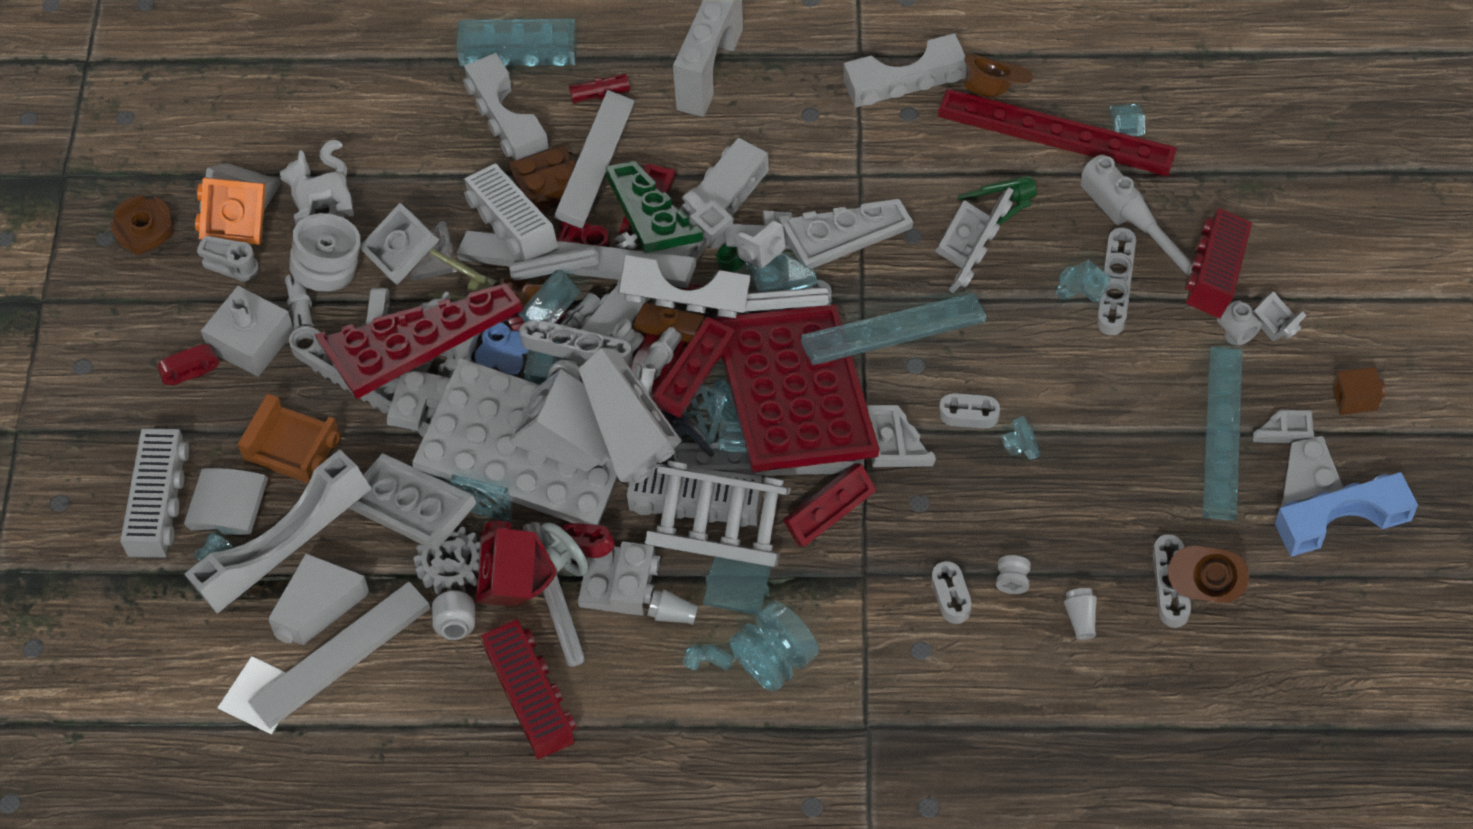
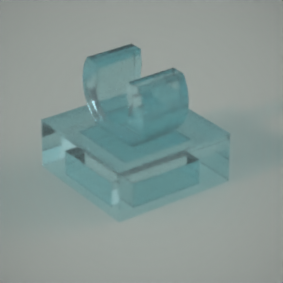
(1022, 439)

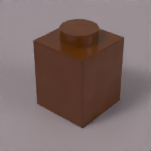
(1358, 390)

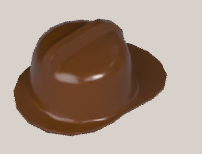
(993, 77)
(1208, 574)

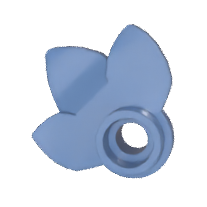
(503, 354)

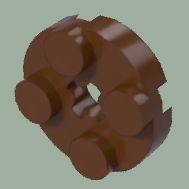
(143, 238)

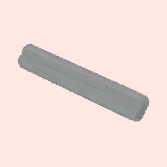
(549, 264)
(787, 299)

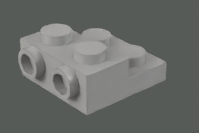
(398, 243)
(620, 579)

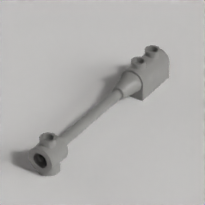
(1124, 202)

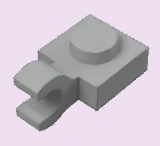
(707, 216)

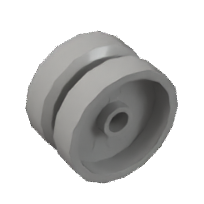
(324, 252)

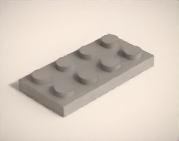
(412, 502)

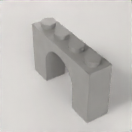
(715, 26)

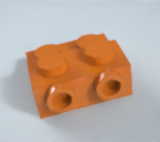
(231, 210)

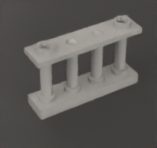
(697, 540)

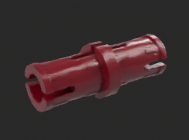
(599, 87)

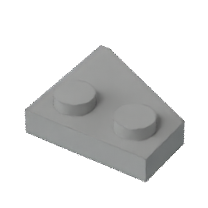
(897, 439)
(1310, 471)

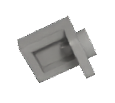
(762, 247)
(1277, 318)

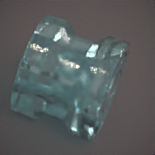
(214, 543)

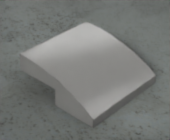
(226, 501)

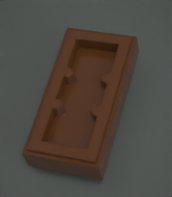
(657, 319)

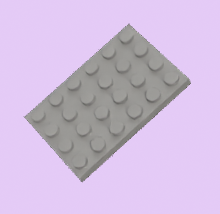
(472, 441)

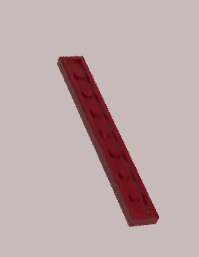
(1057, 132)

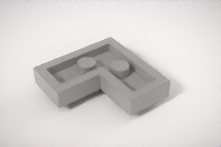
(412, 395)

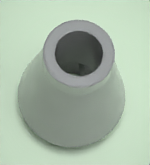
(671, 608)
(1082, 612)

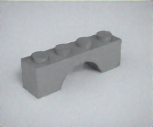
(873, 81)
(490, 84)
(643, 279)

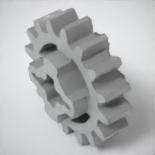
(452, 571)

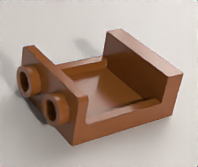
(288, 440)

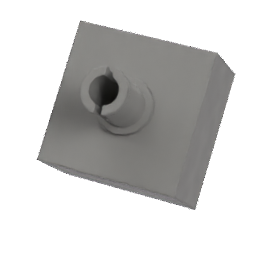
(248, 330)

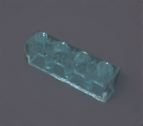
(518, 41)

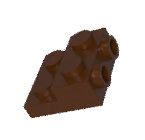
(543, 176)

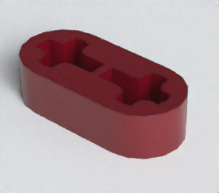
(187, 364)
(592, 539)

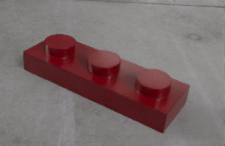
(829, 505)

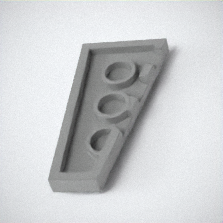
(837, 233)

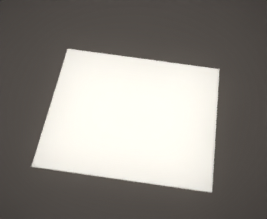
(250, 682)

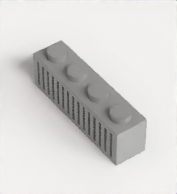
(510, 213)
(154, 493)
(649, 496)

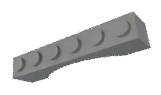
(229, 573)

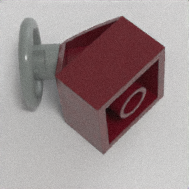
(518, 566)

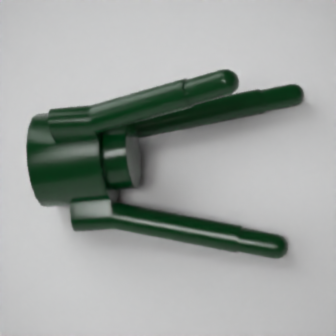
(1023, 187)

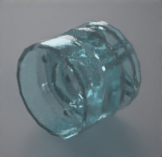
(774, 646)

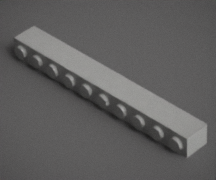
(729, 185)

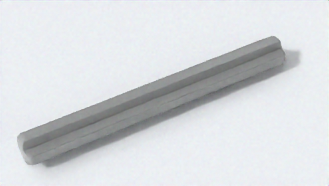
(560, 614)

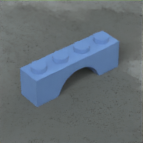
(1383, 501)

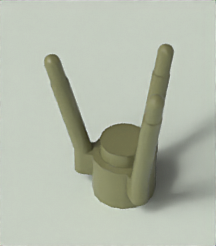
(477, 281)

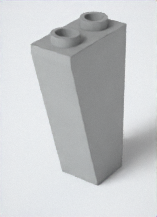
(627, 416)

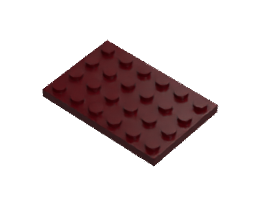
(786, 405)

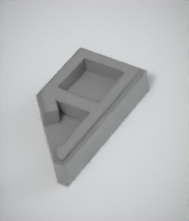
(1286, 427)

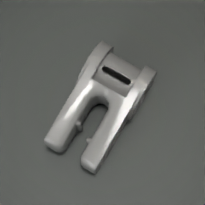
(228, 258)

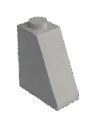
(315, 599)

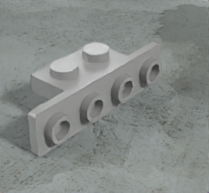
(967, 234)

